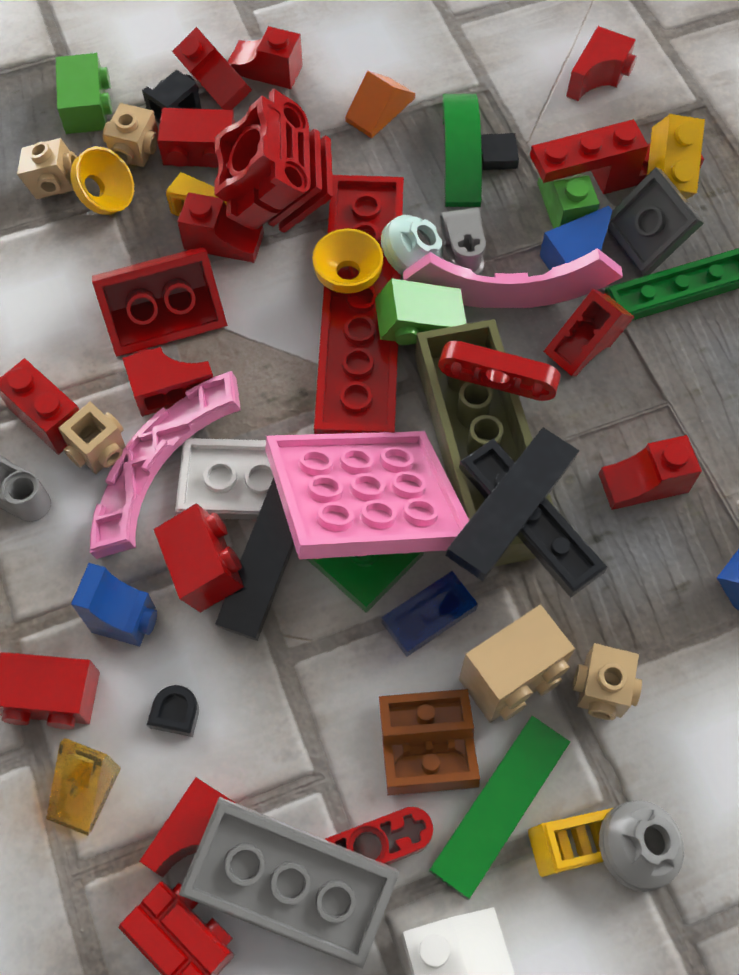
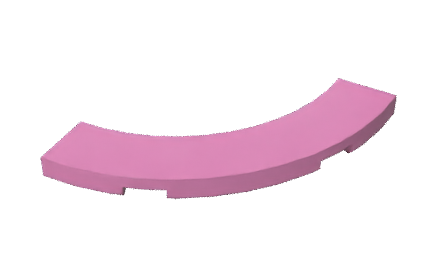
(517, 289)
(131, 475)

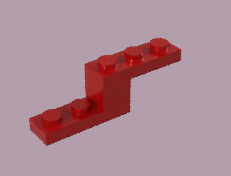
(612, 153)

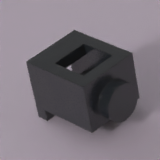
(172, 92)

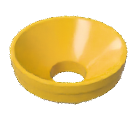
(109, 173)
(345, 249)

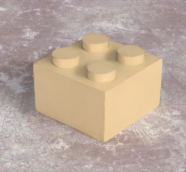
(515, 664)

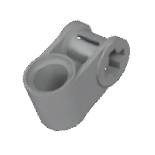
(464, 238)
(17, 483)

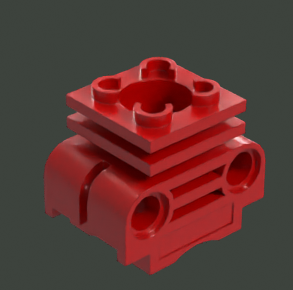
(273, 165)

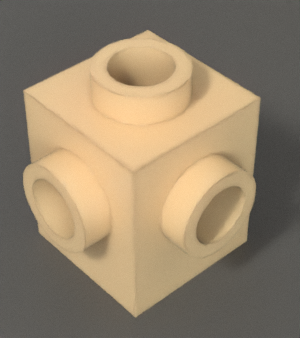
(132, 134)
(46, 168)
(93, 438)
(607, 682)

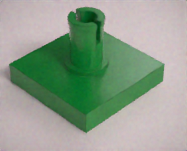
(366, 577)

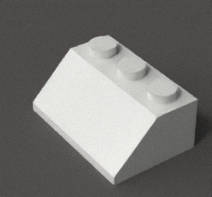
(458, 946)

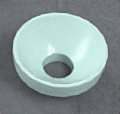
(402, 244)

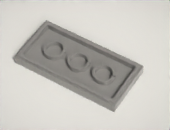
(289, 882)

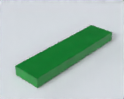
(678, 285)
(499, 808)

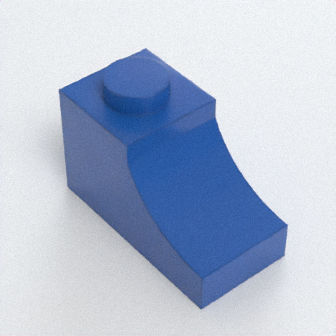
(113, 607)

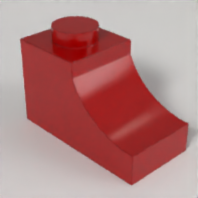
(271, 60)
(602, 62)
(212, 70)
(206, 225)
(588, 332)
(160, 380)
(652, 474)
(183, 828)

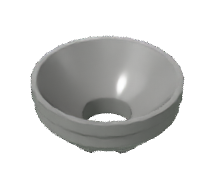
(625, 850)

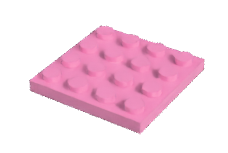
(364, 494)

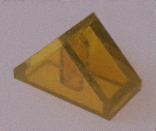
(80, 786)

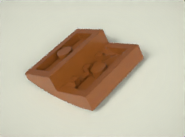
(428, 742)

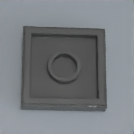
(653, 221)

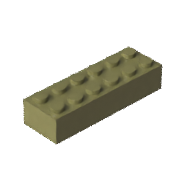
(471, 415)

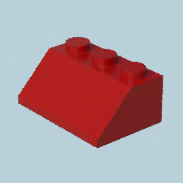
(159, 301)

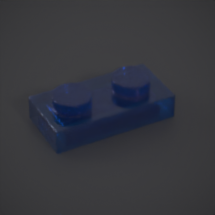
(429, 613)

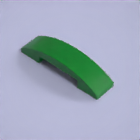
(462, 150)

